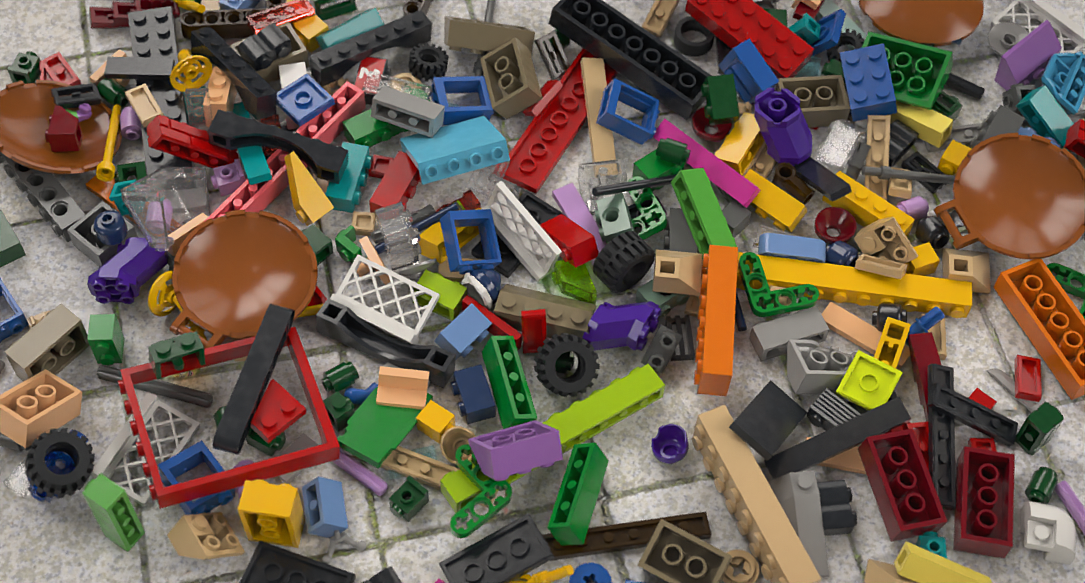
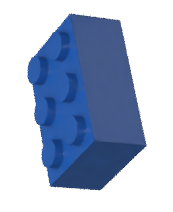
(868, 82)

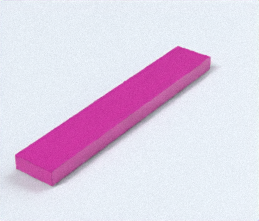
(716, 170)

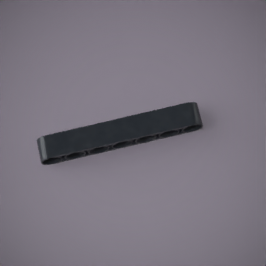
(253, 379)

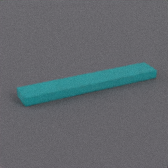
(252, 156)

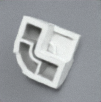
(1049, 530)

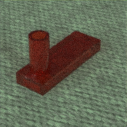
(290, 11)

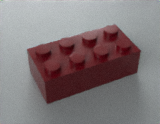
(901, 484)
(984, 502)

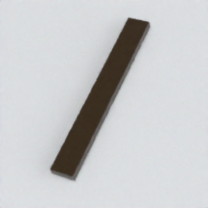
(626, 535)

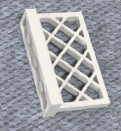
(1039, 9)
(522, 239)
(381, 320)
(125, 442)

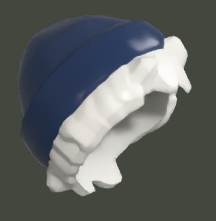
(483, 286)

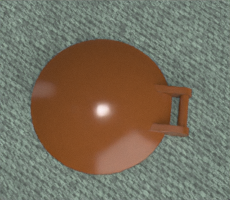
(925, 20)
(23, 125)
(1018, 197)
(238, 267)

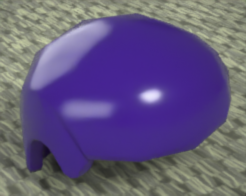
(670, 444)

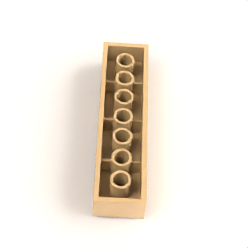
(751, 500)

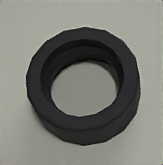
(691, 48)

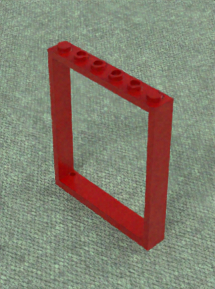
(234, 477)

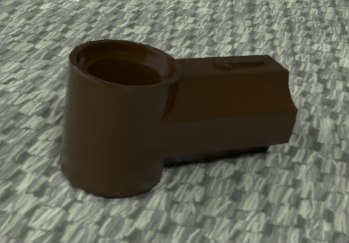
(792, 183)

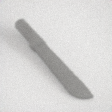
(1004, 380)

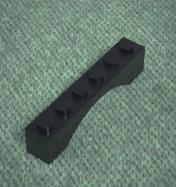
(336, 60)
(254, 91)
(235, 131)
(349, 329)

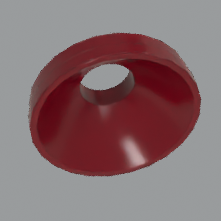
(699, 123)
(836, 219)

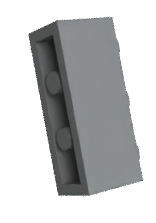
(407, 111)
(772, 336)

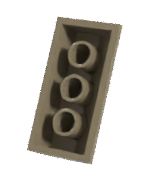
(483, 35)
(562, 313)

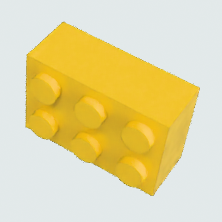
(271, 513)

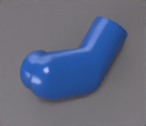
(358, 396)

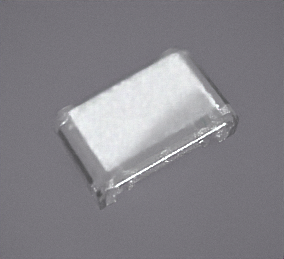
(167, 202)

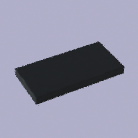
(540, 212)
(768, 420)
(500, 555)
(280, 565)

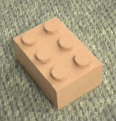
(37, 407)

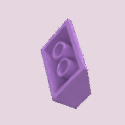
(1028, 57)
(517, 449)

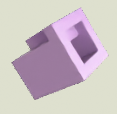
(228, 178)

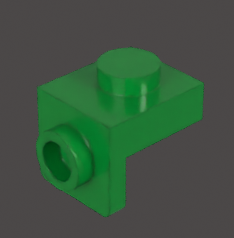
(345, 245)

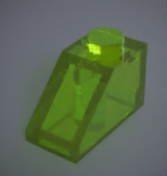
(574, 281)

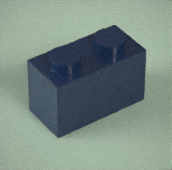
(474, 394)

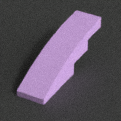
(575, 209)

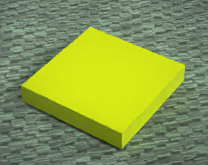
(868, 381)

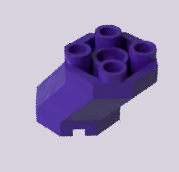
(783, 126)
(126, 271)
(622, 325)

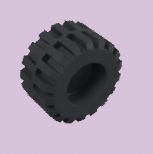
(623, 262)
(580, 378)
(63, 442)

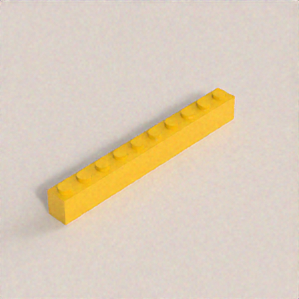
(866, 288)

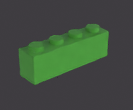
(702, 209)
(113, 512)

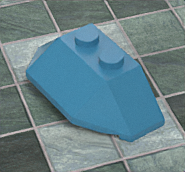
(1066, 80)

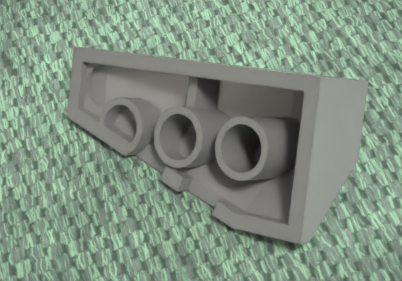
(815, 367)
(801, 503)

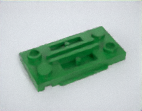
(377, 429)

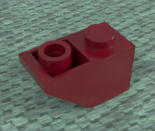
(63, 131)

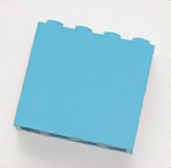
(456, 149)

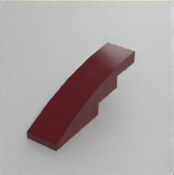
(118, 14)
(922, 353)

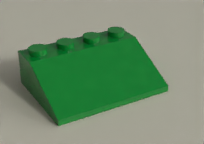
(915, 69)

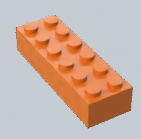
(716, 321)
(1048, 321)

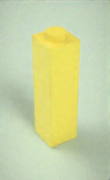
(927, 123)
(928, 567)

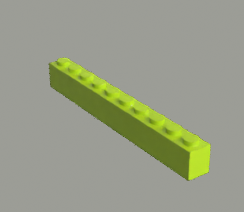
(575, 425)

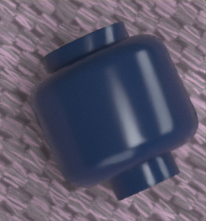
(110, 227)
(841, 254)

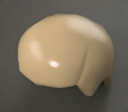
(452, 440)

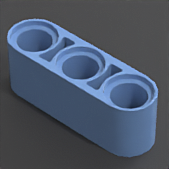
(792, 247)

